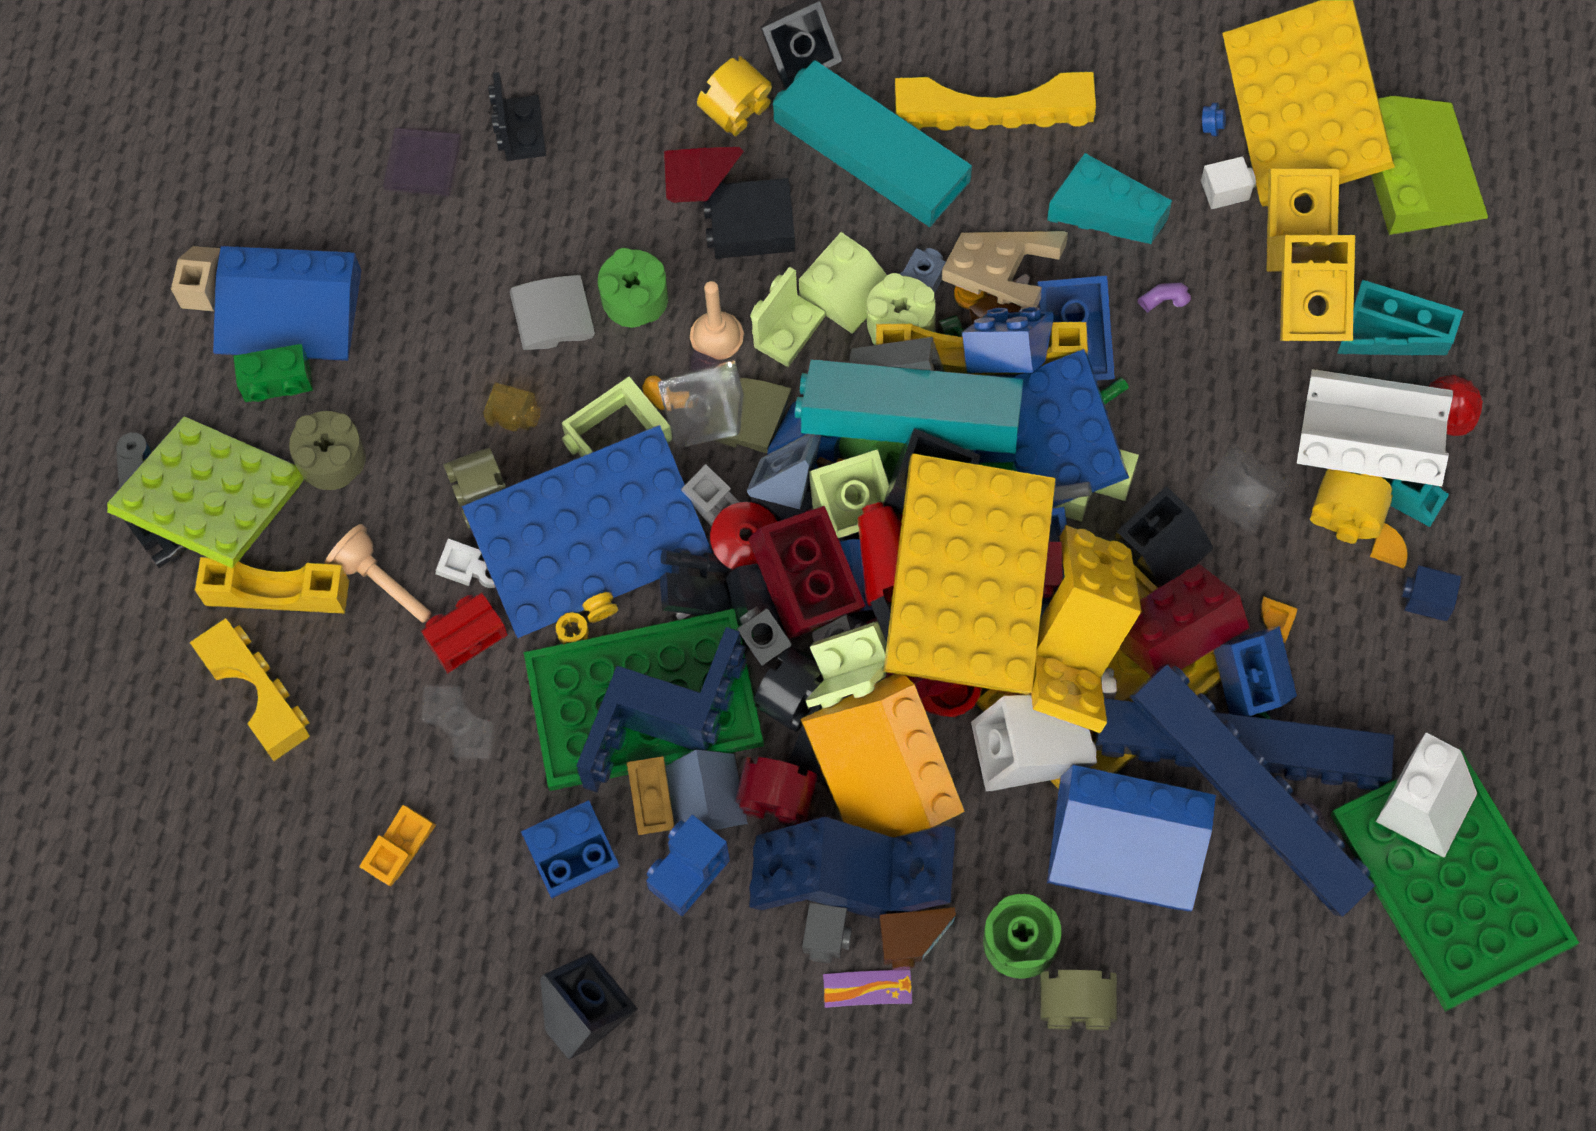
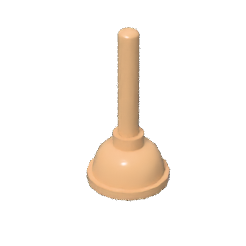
(716, 332)
(355, 556)

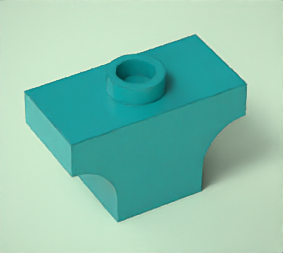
(1417, 499)

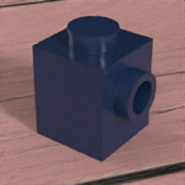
(1431, 593)

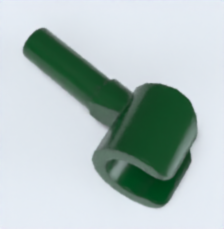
(951, 326)

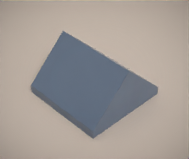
(784, 474)
(705, 787)

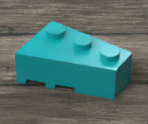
(1109, 202)

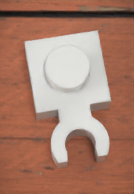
(462, 563)

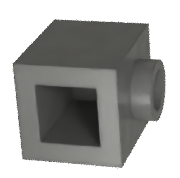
(826, 932)

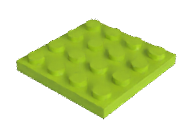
(206, 492)

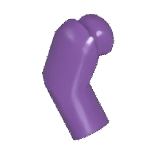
(1163, 292)

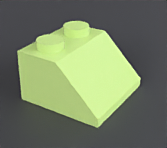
(842, 282)
(848, 488)

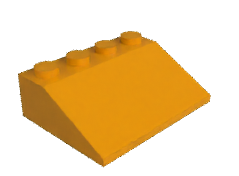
(883, 760)

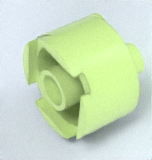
(900, 301)

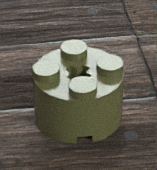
(327, 449)
(476, 477)
(1078, 998)

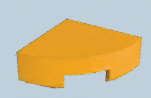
(1390, 547)
(1278, 614)

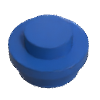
(1213, 119)

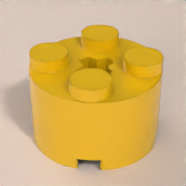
(735, 94)
(1352, 505)

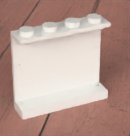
(1375, 427)

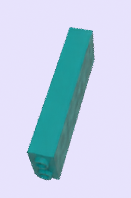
(871, 142)
(892, 401)

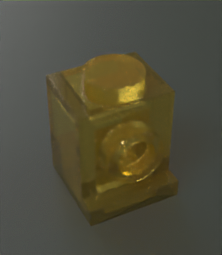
(511, 408)

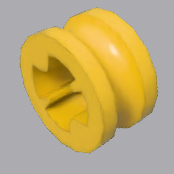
(600, 607)
(569, 618)

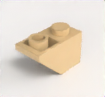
(196, 278)

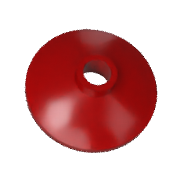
(725, 532)

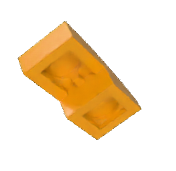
(398, 846)

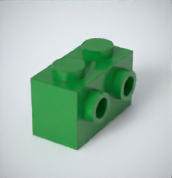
(273, 373)

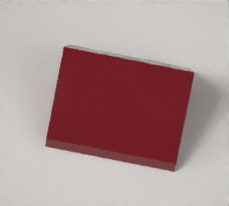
(697, 172)

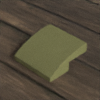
(761, 414)

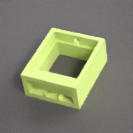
(623, 393)

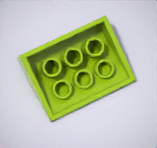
(1432, 168)

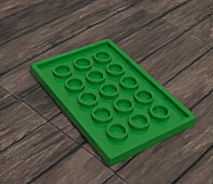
(573, 678)
(1465, 914)

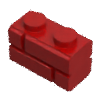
(463, 631)

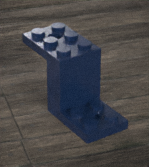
(661, 710)
(852, 868)

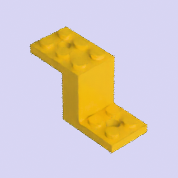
(1310, 255)
(1084, 628)

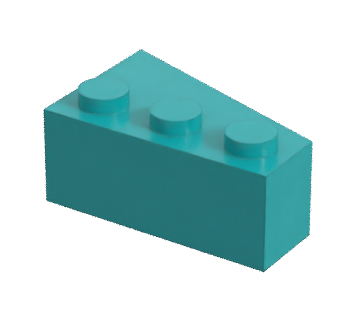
(1399, 324)

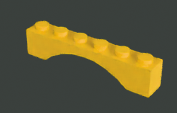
(1061, 100)
(1064, 340)

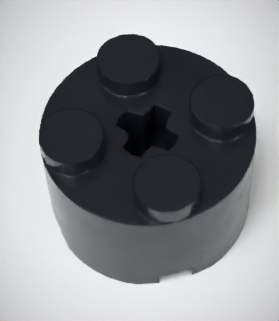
(787, 687)

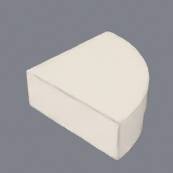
(1108, 684)

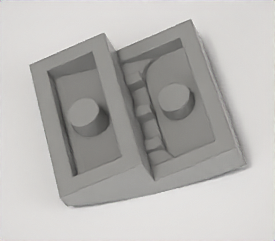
(551, 312)

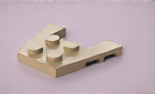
(991, 259)

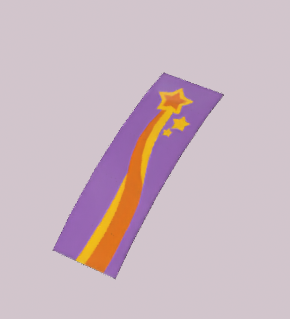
(867, 988)

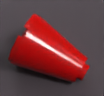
(879, 546)

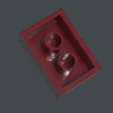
(806, 571)
(1184, 621)

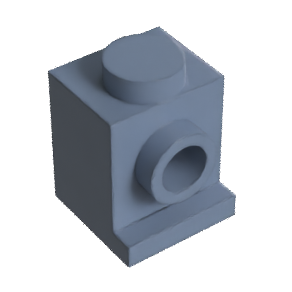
(931, 262)

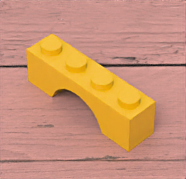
(306, 589)
(273, 721)

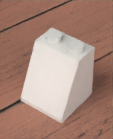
(1027, 746)
(1430, 796)

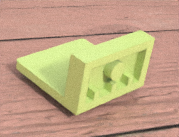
(784, 320)
(848, 664)

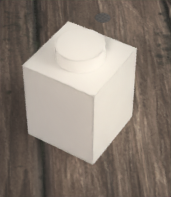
(1228, 182)

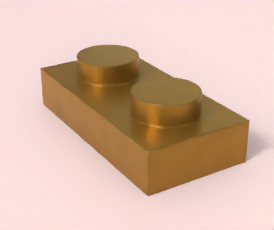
(650, 795)

